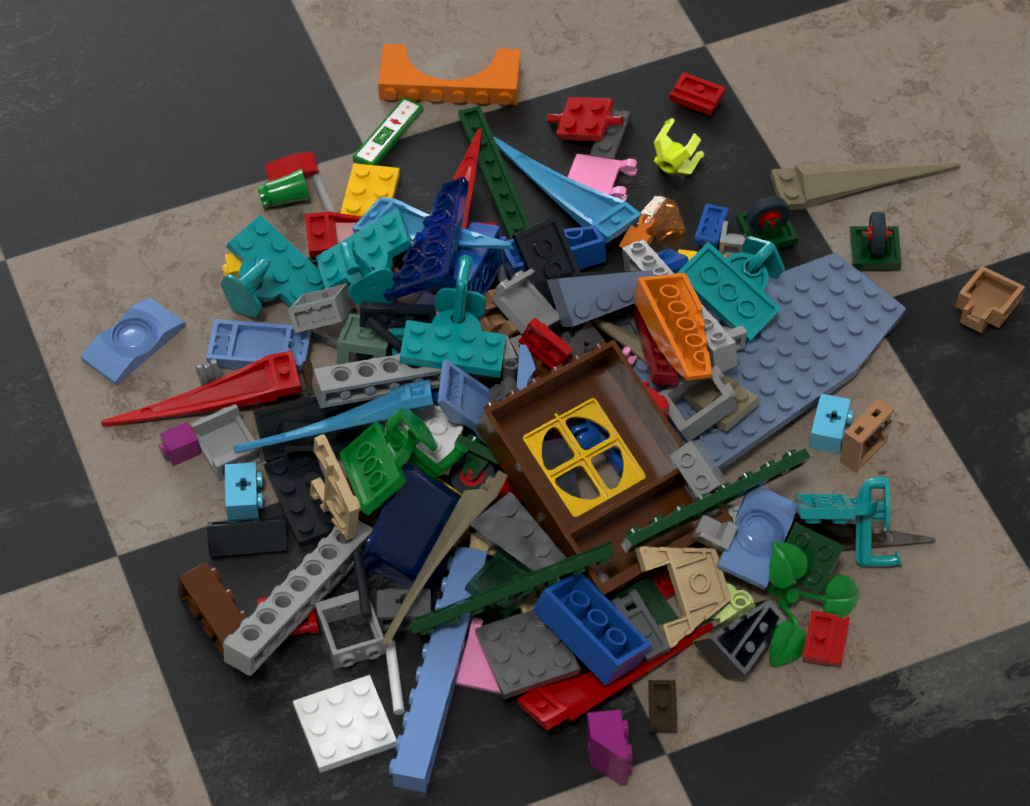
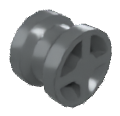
(208, 372)

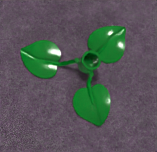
(785, 567)

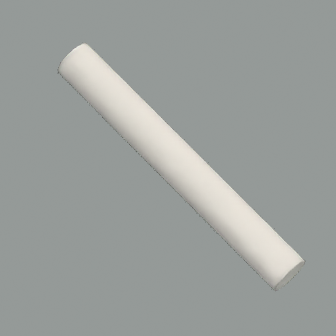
(394, 678)

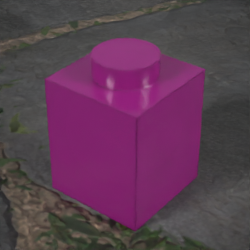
(179, 444)

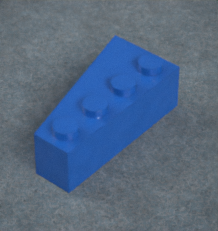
(585, 243)

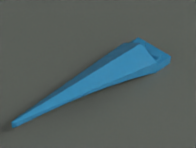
(581, 202)
(414, 219)
(408, 396)

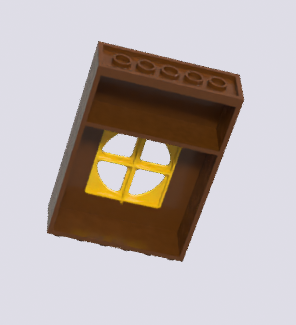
(612, 395)

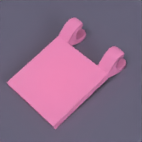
(602, 173)
(474, 668)

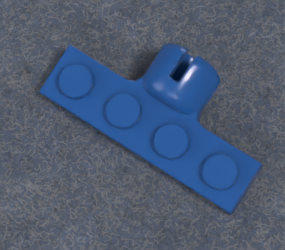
(591, 434)

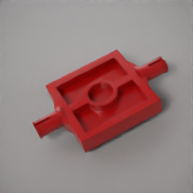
(585, 119)

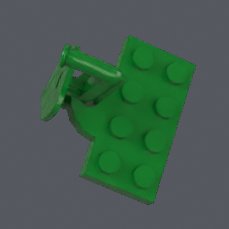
(378, 454)

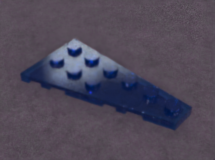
(435, 249)

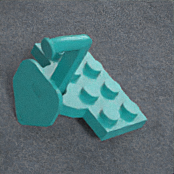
(366, 259)
(268, 263)
(737, 290)
(455, 332)
(841, 508)

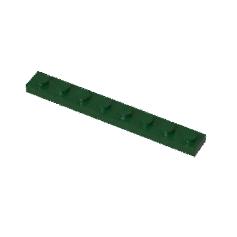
(495, 172)
(707, 503)
(523, 584)

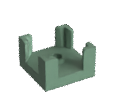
(359, 340)

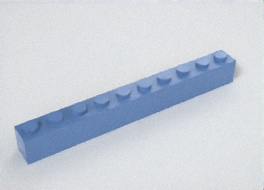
(435, 679)

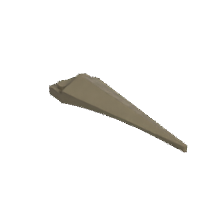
(819, 183)
(702, 394)
(467, 510)

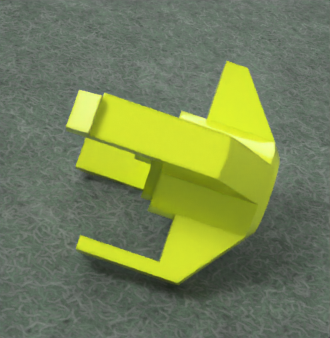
(673, 156)

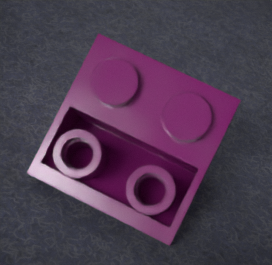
(609, 745)

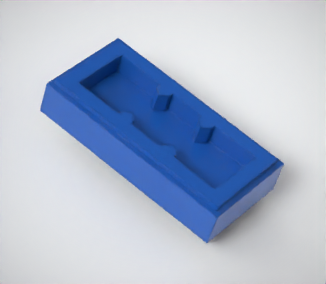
(711, 225)
(673, 259)

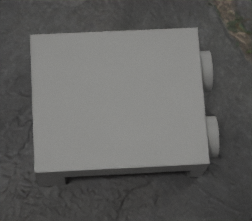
(523, 302)
(217, 437)
(698, 468)

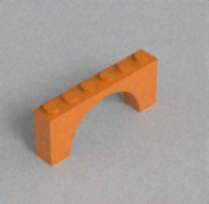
(493, 85)

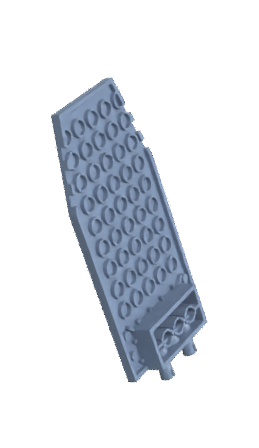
(810, 348)

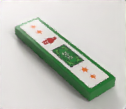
(388, 132)

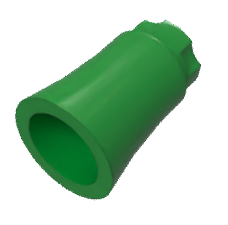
(284, 190)

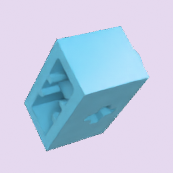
(830, 423)
(241, 491)

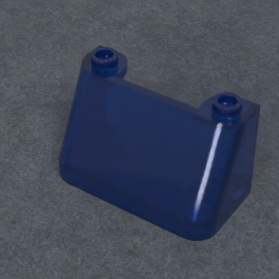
(409, 526)

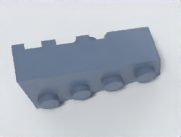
(593, 296)

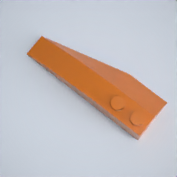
(675, 322)

